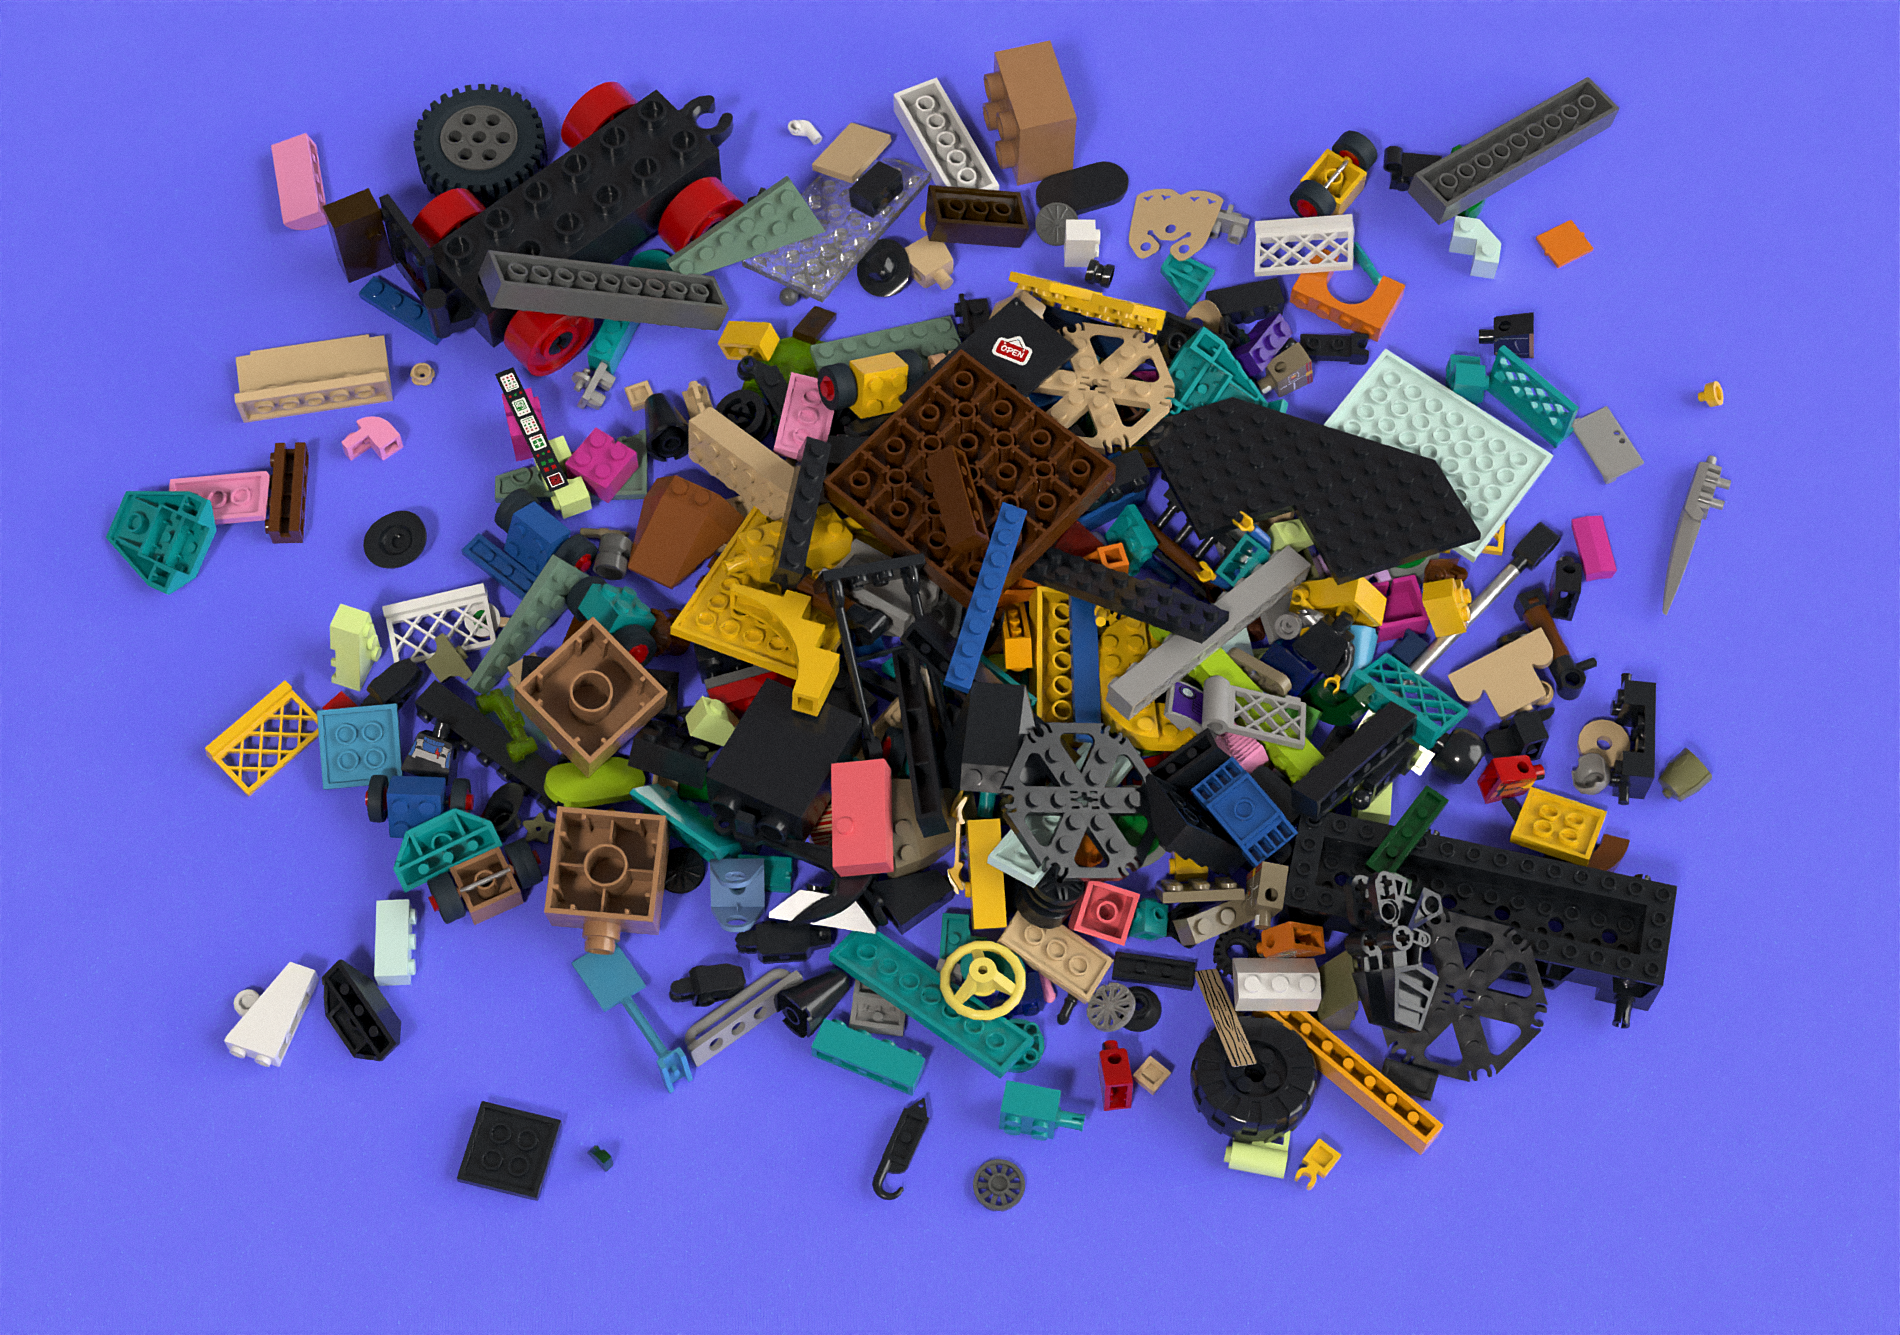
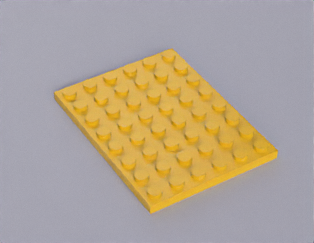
(715, 625)

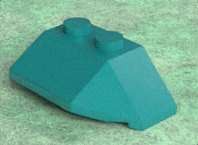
(442, 844)

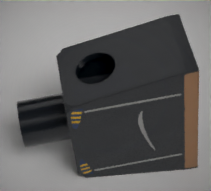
(1514, 332)

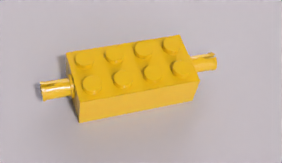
(757, 547)

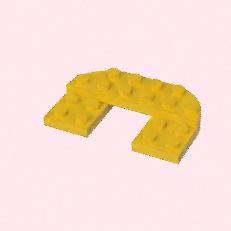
(1092, 303)
(1118, 648)

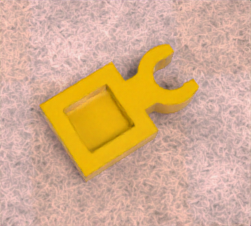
(1319, 1161)

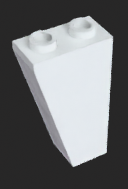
(274, 1017)

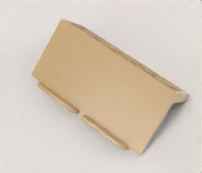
(313, 377)

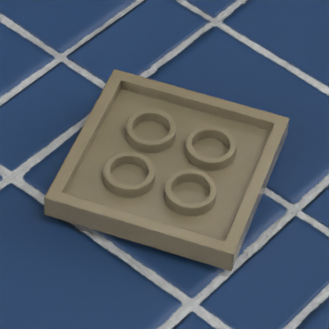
(1199, 890)

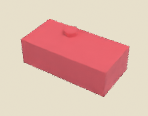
(862, 817)

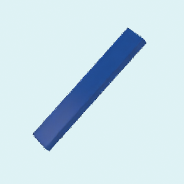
(1084, 665)

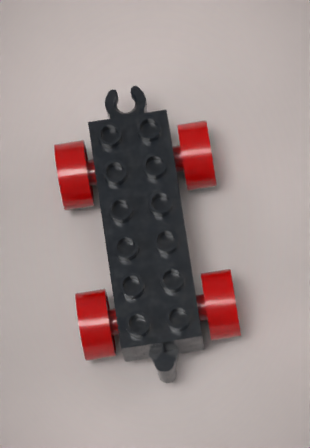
(624, 178)

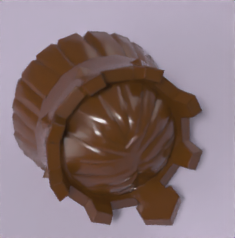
(662, 635)

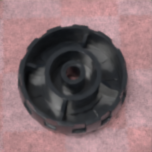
(1258, 1098)

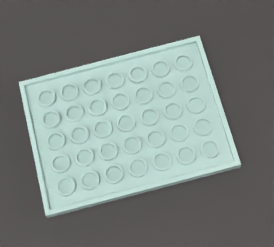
(1478, 454)

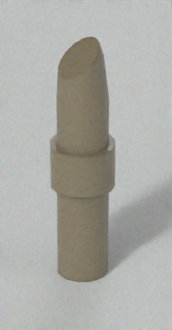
(597, 533)

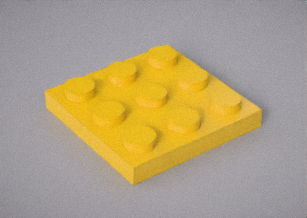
(1558, 826)

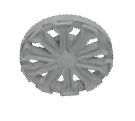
(1111, 1007)

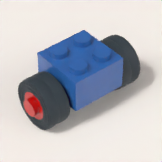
(538, 535)

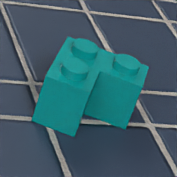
(1467, 377)

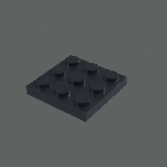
(509, 1151)

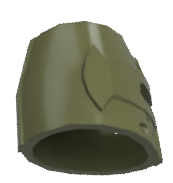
(1684, 776)

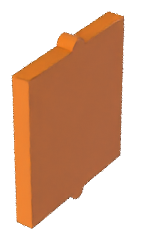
(1564, 243)

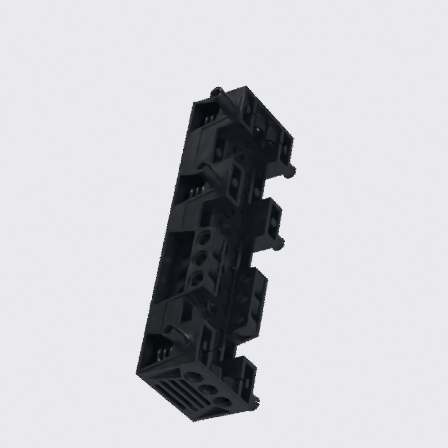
(1493, 879)

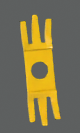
(957, 812)

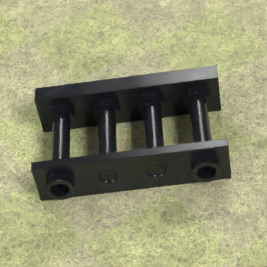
(1224, 538)

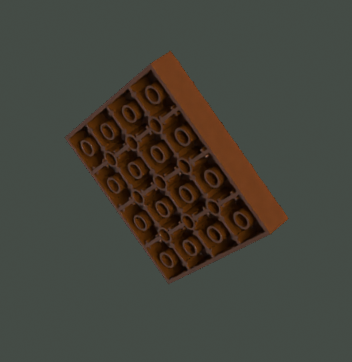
(1013, 458)

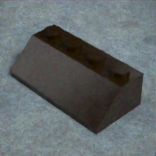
(975, 216)

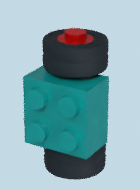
(618, 612)

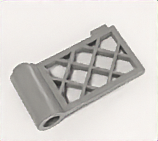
(1220, 709)

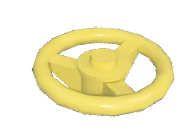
(983, 980)

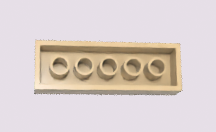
(740, 462)

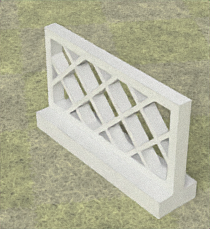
(1304, 230)
(436, 604)

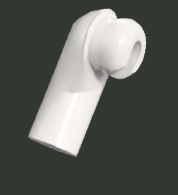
(806, 129)

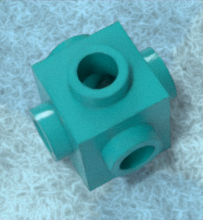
(1149, 920)

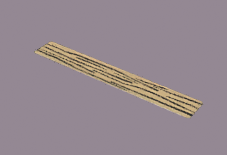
(1224, 1018)

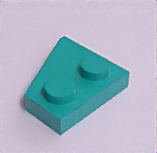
(1187, 278)

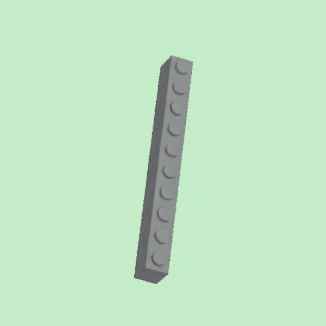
(1180, 655)

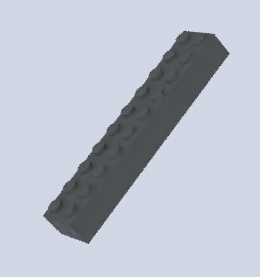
(1512, 150)
(602, 291)

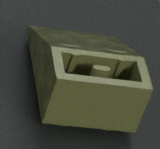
(1338, 993)

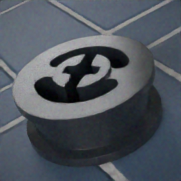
(744, 406)

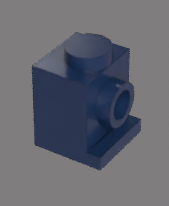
(1409, 648)

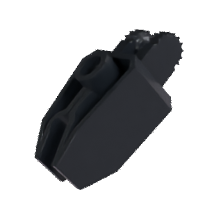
(394, 684)
(708, 984)

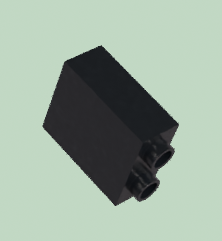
(781, 763)

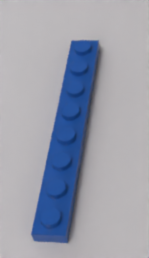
(985, 598)

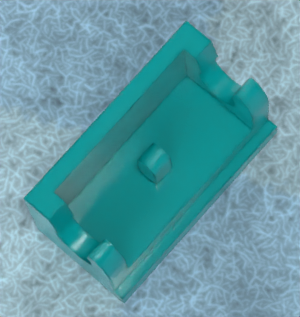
(777, 872)

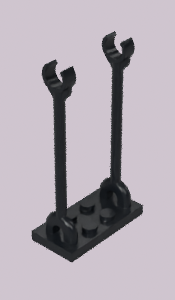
(878, 574)

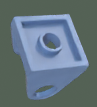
(734, 904)

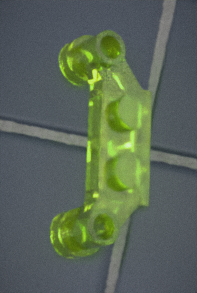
(511, 720)

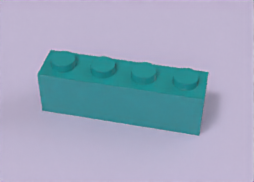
(611, 344)
(868, 1056)

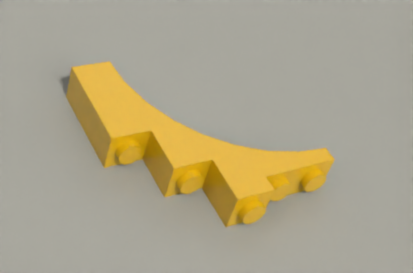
(804, 639)

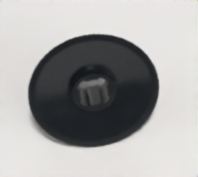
(995, 628)
(1148, 1015)

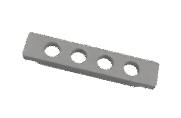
(700, 1049)

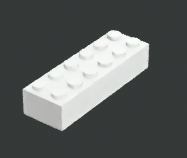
(941, 137)

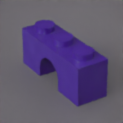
(1266, 340)

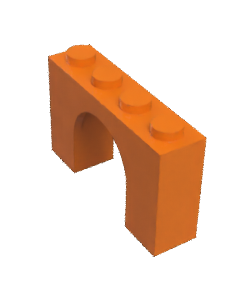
(1367, 318)

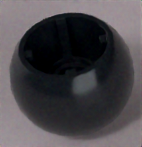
(1457, 755)

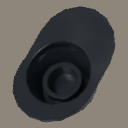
(504, 809)

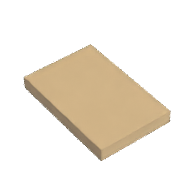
(851, 152)

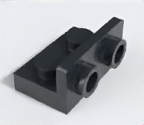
(971, 314)

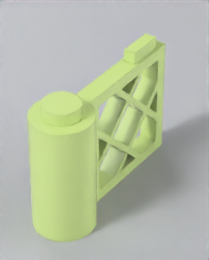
(1259, 1157)

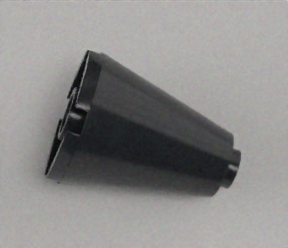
(665, 429)
(811, 1001)

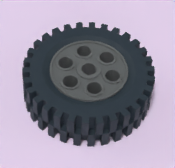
(454, 134)

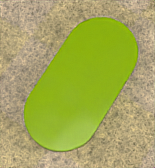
(605, 786)

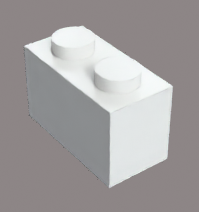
(1080, 243)

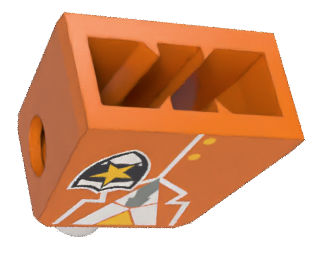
(1280, 941)

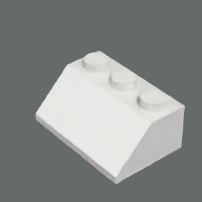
(1276, 984)

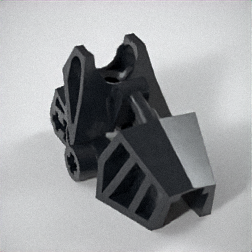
(1402, 993)

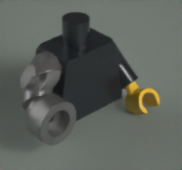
(1324, 644)

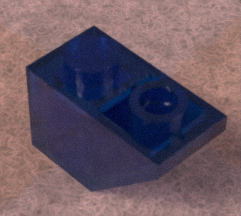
(1031, 1001)

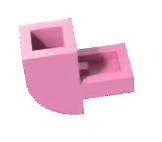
(373, 433)

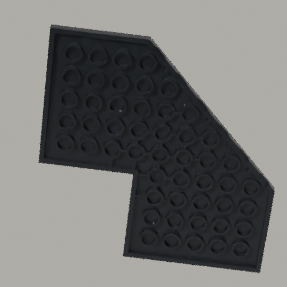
(1354, 496)

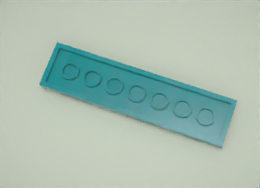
(917, 992)

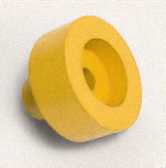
(1712, 394)

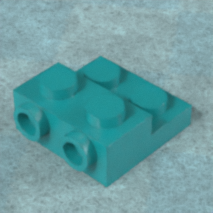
(1134, 535)

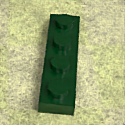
(1407, 832)

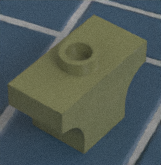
(449, 660)

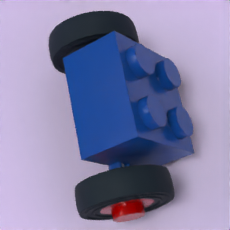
(413, 800)

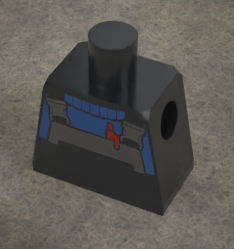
(434, 753)

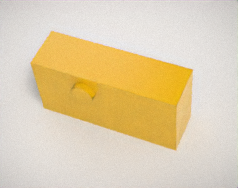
(985, 881)

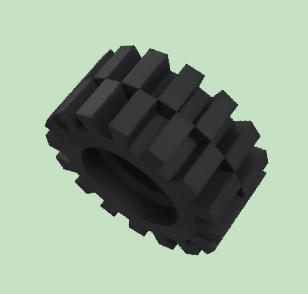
(1229, 939)

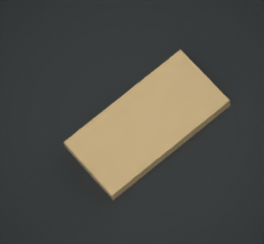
(1058, 956)

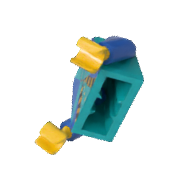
(1246, 555)

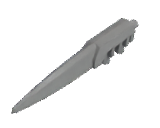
(1695, 508)

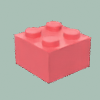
(1104, 912)

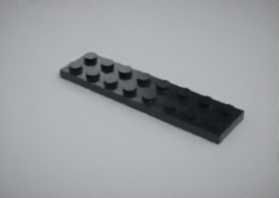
(1127, 595)

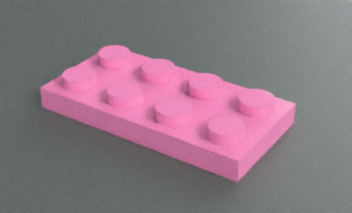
(801, 416)
(232, 496)

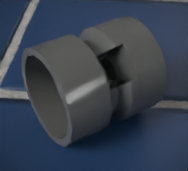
(613, 556)

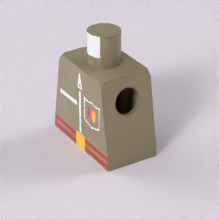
(1287, 372)
(1265, 892)

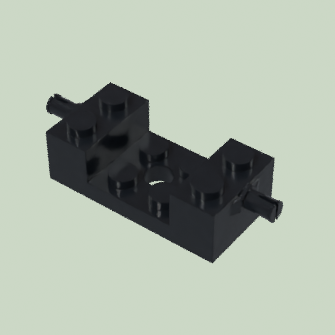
(1635, 769)

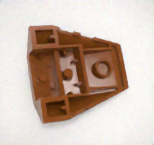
(680, 530)

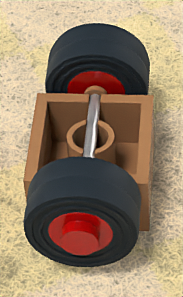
(486, 883)

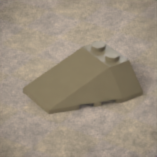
(910, 849)

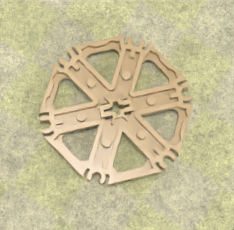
(1111, 387)

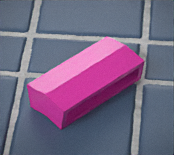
(1593, 547)

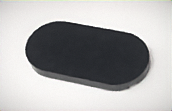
(1084, 187)

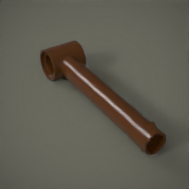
(1183, 559)

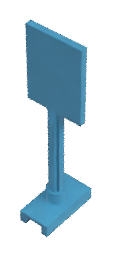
(613, 982)

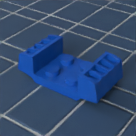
(1244, 811)

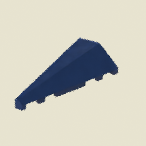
(1102, 345)

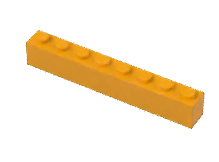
(1362, 1081)

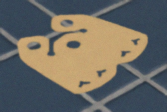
(1177, 210)

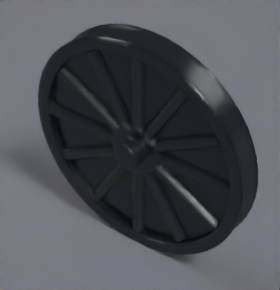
(684, 870)

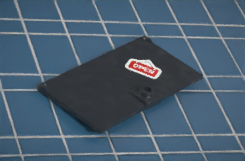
(1014, 347)

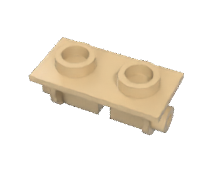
(696, 398)

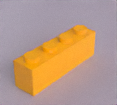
(1016, 638)

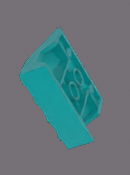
(686, 822)

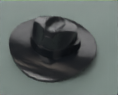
(884, 268)
(395, 540)

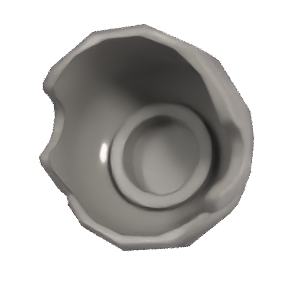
(1591, 774)

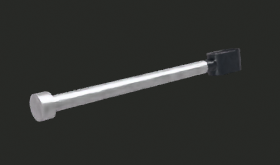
(1527, 554)

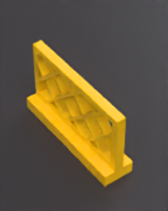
(247, 726)

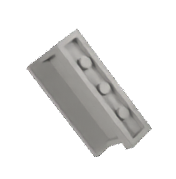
(891, 598)

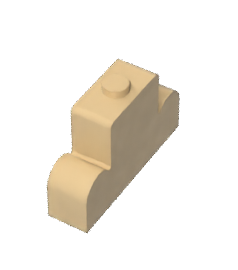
(1506, 675)

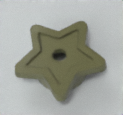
(543, 834)

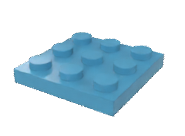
(359, 745)

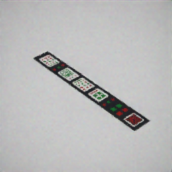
(532, 429)

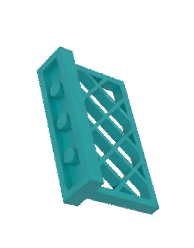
(1531, 408)
(1426, 730)

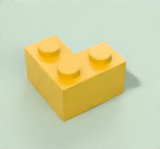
(1447, 606)

